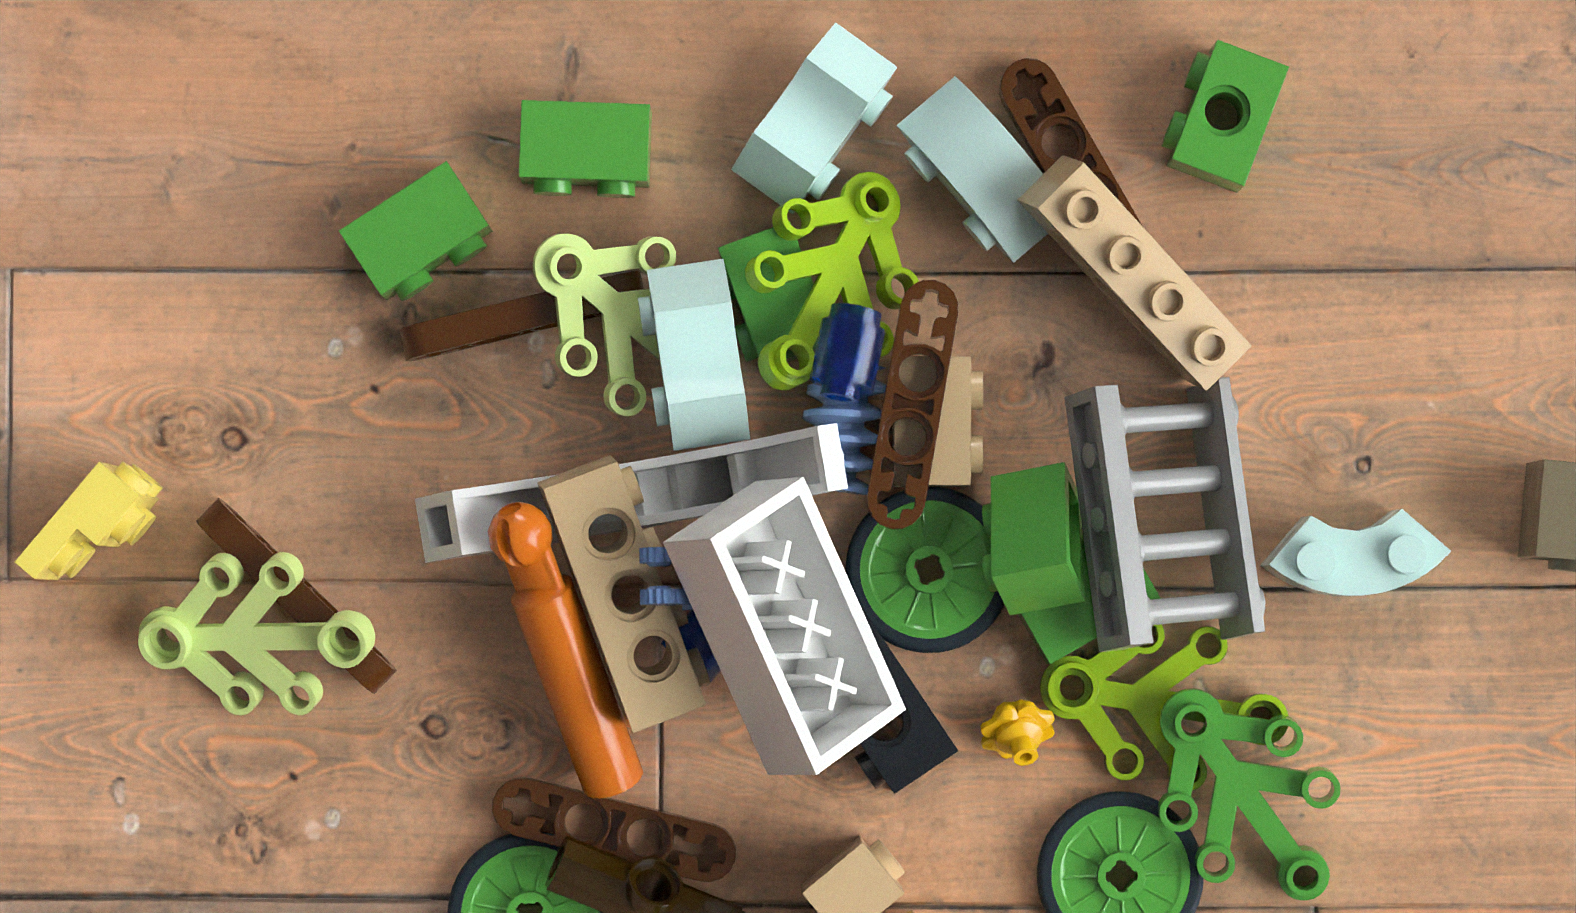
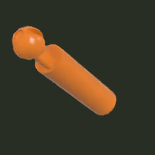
(565, 653)

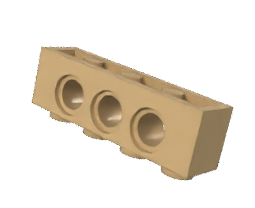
(1134, 272)
(643, 693)

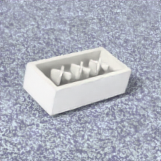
(785, 626)

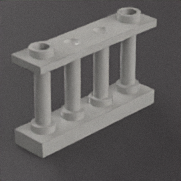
(1109, 520)

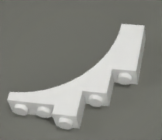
(672, 488)

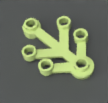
(618, 309)
(248, 640)

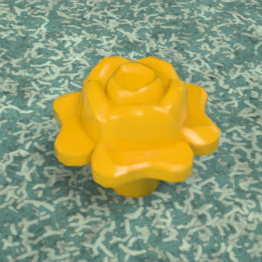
(1017, 731)

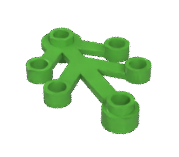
(1239, 785)

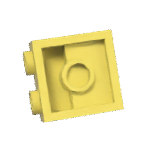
(105, 509)

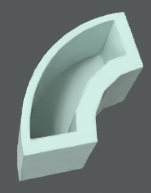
(815, 118)
(978, 164)
(697, 355)
(1357, 561)

